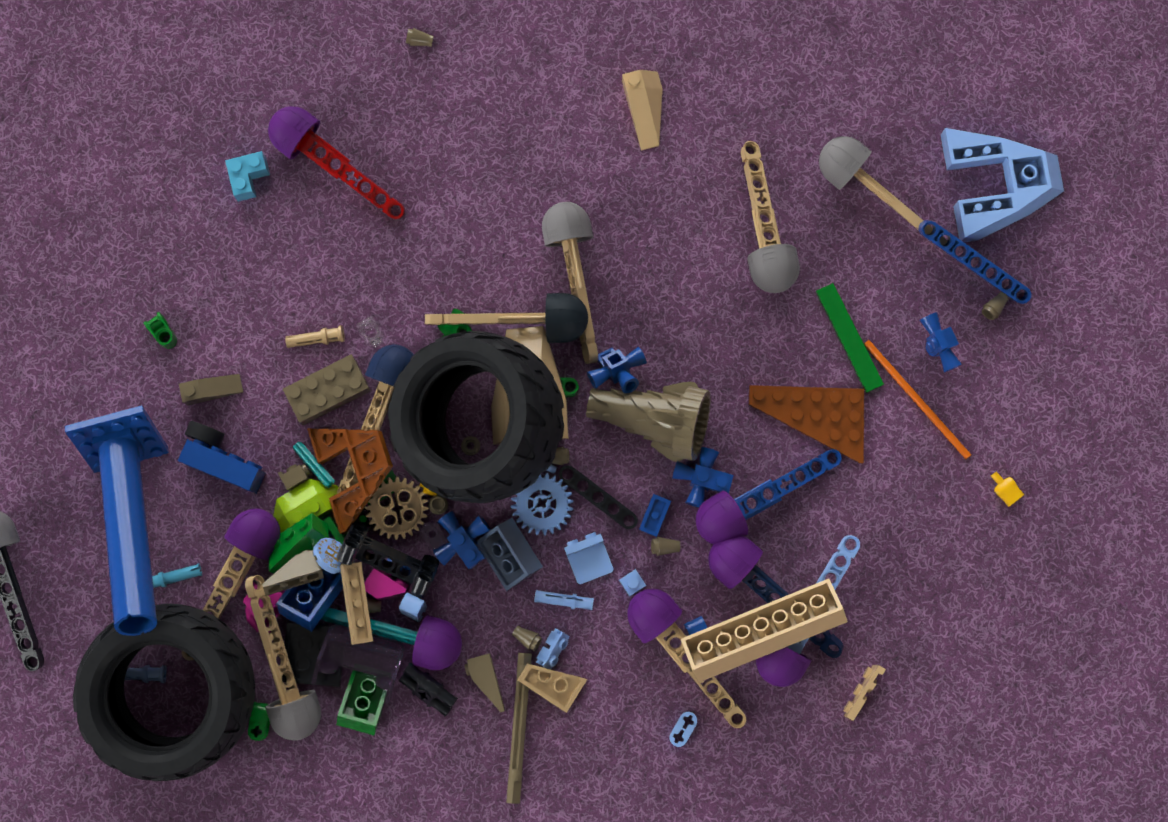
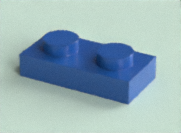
(654, 515)

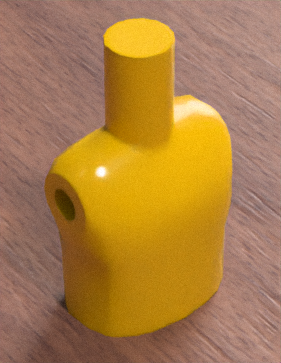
(1006, 489)

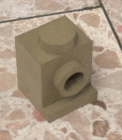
(294, 476)

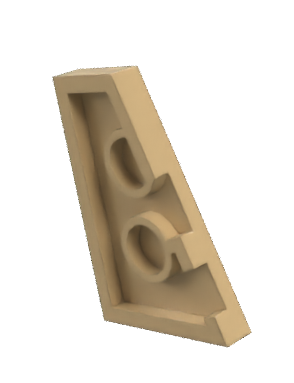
(869, 683)
(552, 685)

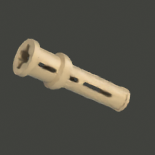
(323, 336)

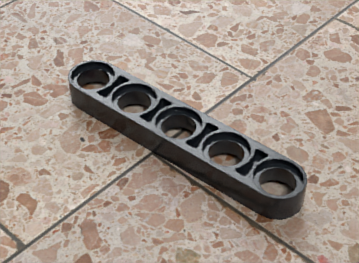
(588, 495)

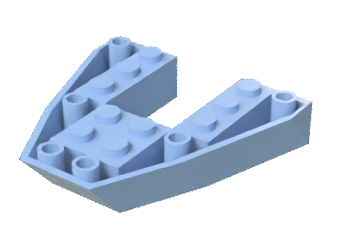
(1029, 174)

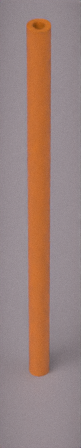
(917, 399)

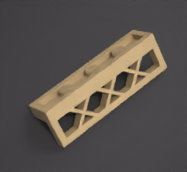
(356, 603)

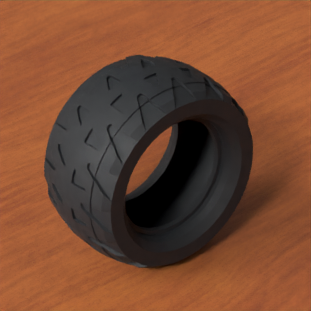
(421, 405)
(126, 744)

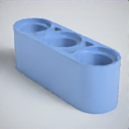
(412, 607)

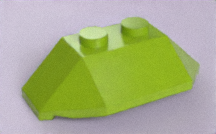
(302, 501)

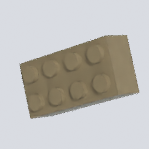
(327, 389)

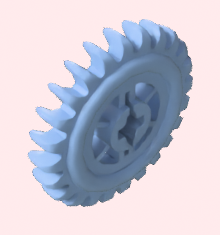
(557, 517)

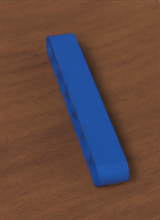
(983, 265)

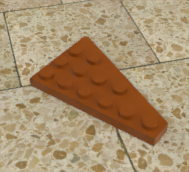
(824, 414)

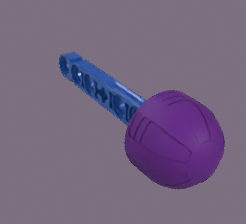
(725, 517)

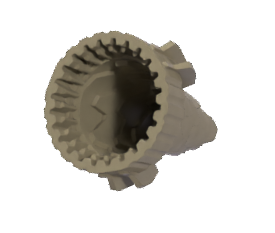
(671, 419)

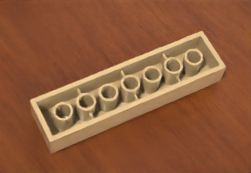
(764, 630)

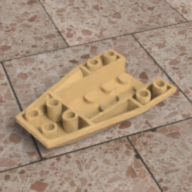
(535, 340)

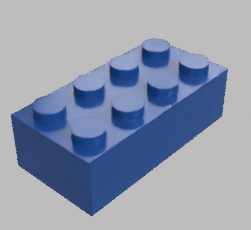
(227, 468)
(311, 600)

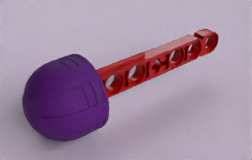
(294, 131)

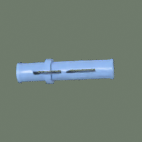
(564, 600)

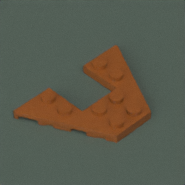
(369, 461)

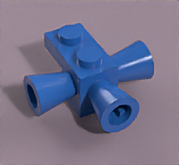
(940, 342)
(617, 368)
(703, 477)
(462, 540)

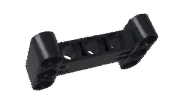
(356, 546)

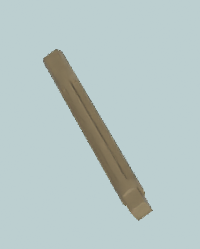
(518, 734)

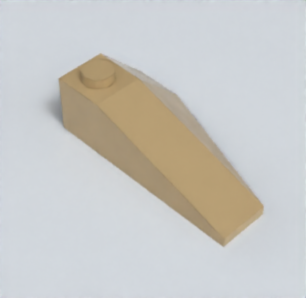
(645, 102)

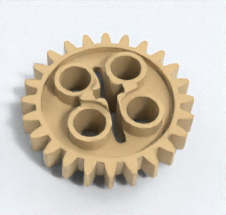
(413, 503)

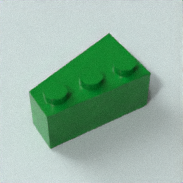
(296, 539)

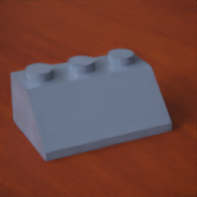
(509, 554)

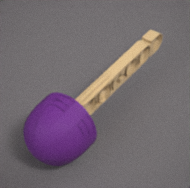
(253, 536)
(653, 616)

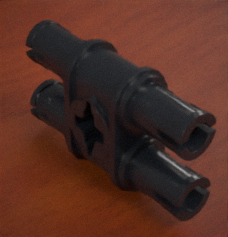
(428, 689)

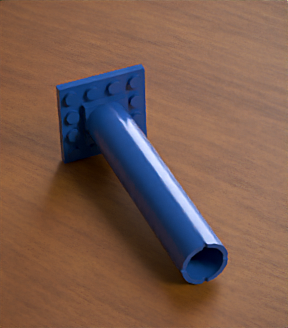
(115, 448)

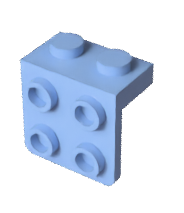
(588, 558)

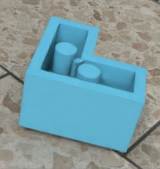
(243, 170)

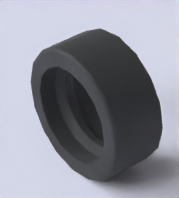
(204, 433)

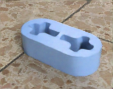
(679, 725)

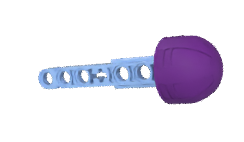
(789, 664)

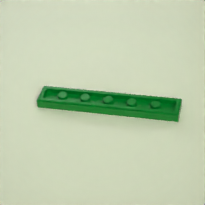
(849, 338)

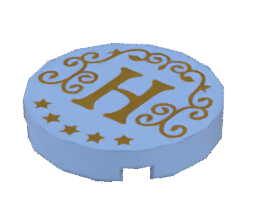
(326, 553)

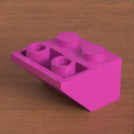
(383, 586)

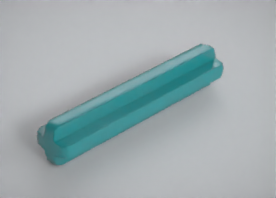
(308, 458)

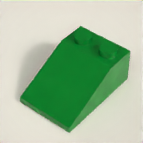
(361, 704)

